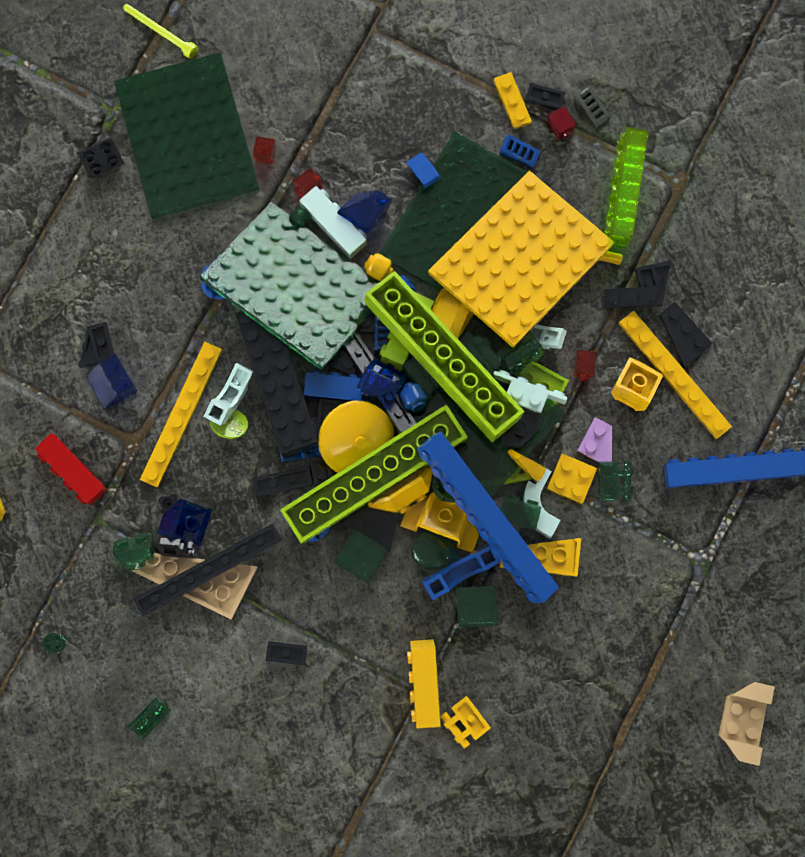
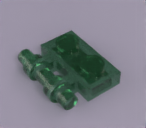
(609, 480)

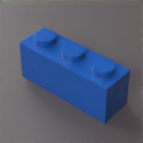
(332, 386)

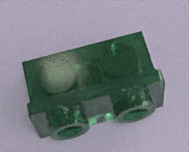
(521, 513)

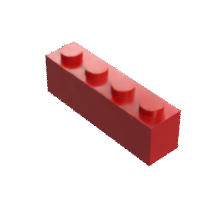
(71, 469)

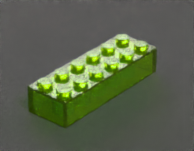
(625, 186)

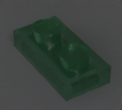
(149, 718)

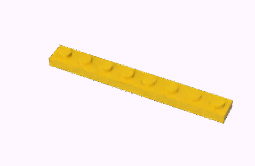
(675, 375)
(181, 414)

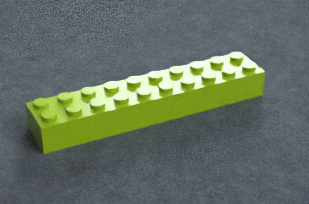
(443, 356)
(368, 476)

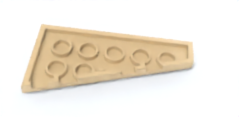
(219, 594)

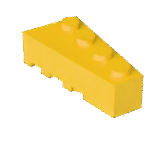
(424, 684)

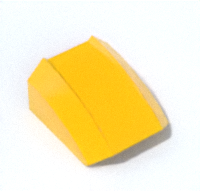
(451, 312)
(636, 385)

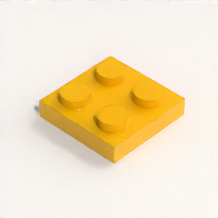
(571, 478)

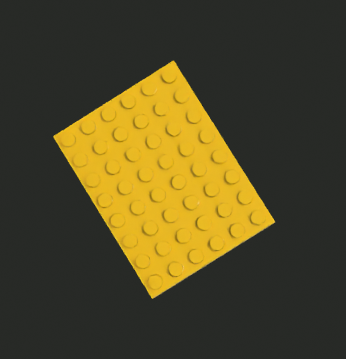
(521, 258)

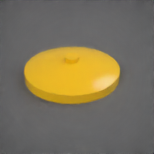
(353, 433)

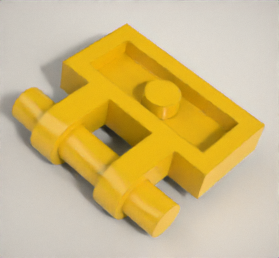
(471, 719)

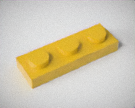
(512, 100)

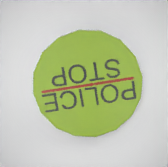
(233, 428)

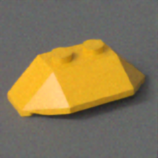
(405, 493)

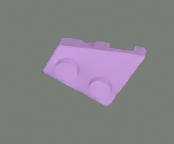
(597, 441)

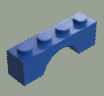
(467, 566)

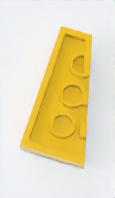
(558, 556)

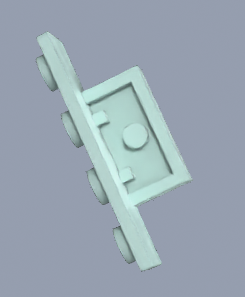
(527, 394)

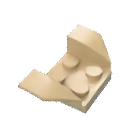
(744, 721)

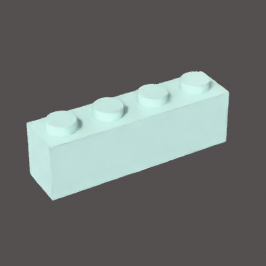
(335, 226)

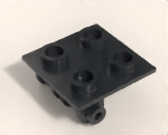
(100, 157)

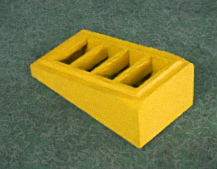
(529, 466)

